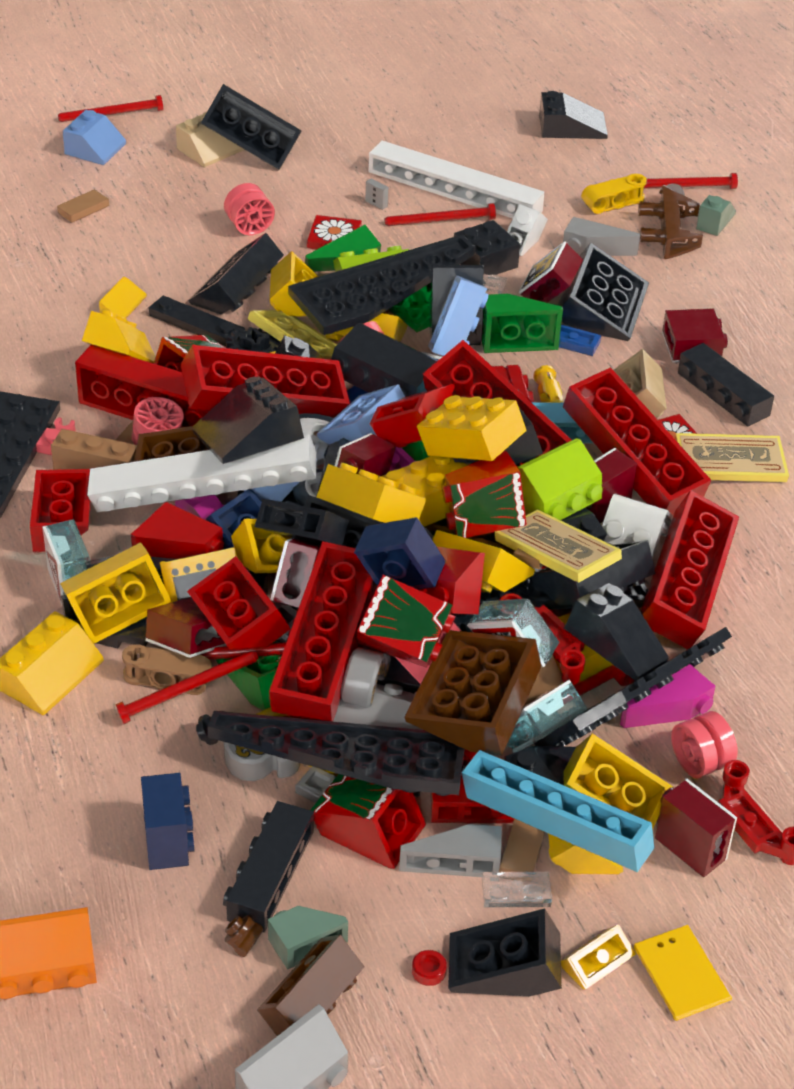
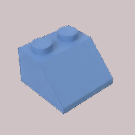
(92, 138)

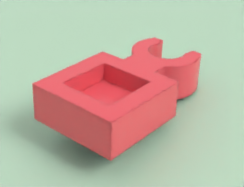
(49, 435)

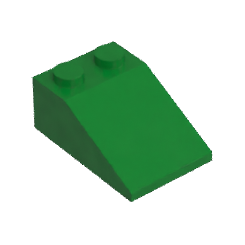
(520, 324)
(256, 679)

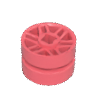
(249, 209)
(156, 415)
(704, 744)

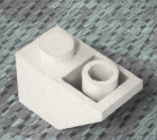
(527, 227)

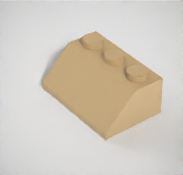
(202, 143)
(645, 381)

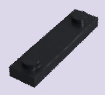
(192, 319)

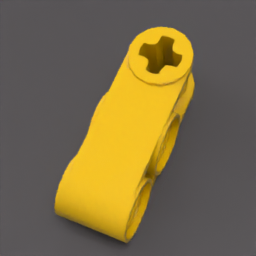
(614, 193)

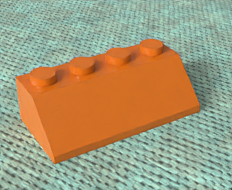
(46, 953)

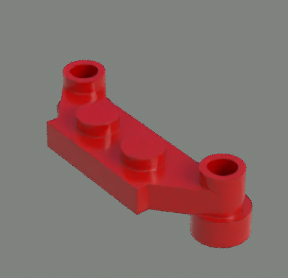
(568, 650)
(752, 822)

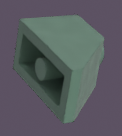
(714, 215)
(299, 929)

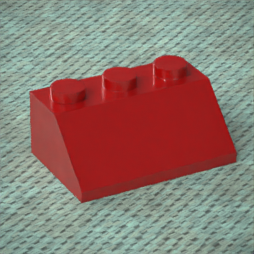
(57, 498)
(460, 580)
(238, 607)

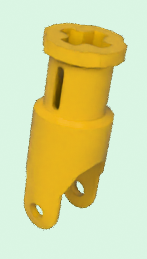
(548, 387)

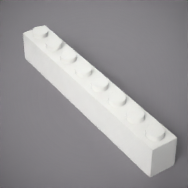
(452, 179)
(198, 476)

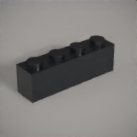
(725, 384)
(270, 864)

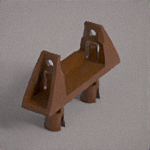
(670, 214)

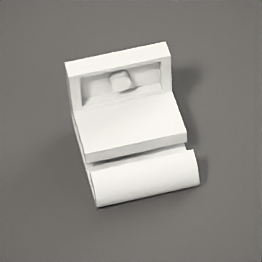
(635, 521)

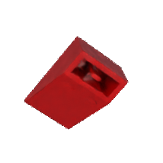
(399, 419)

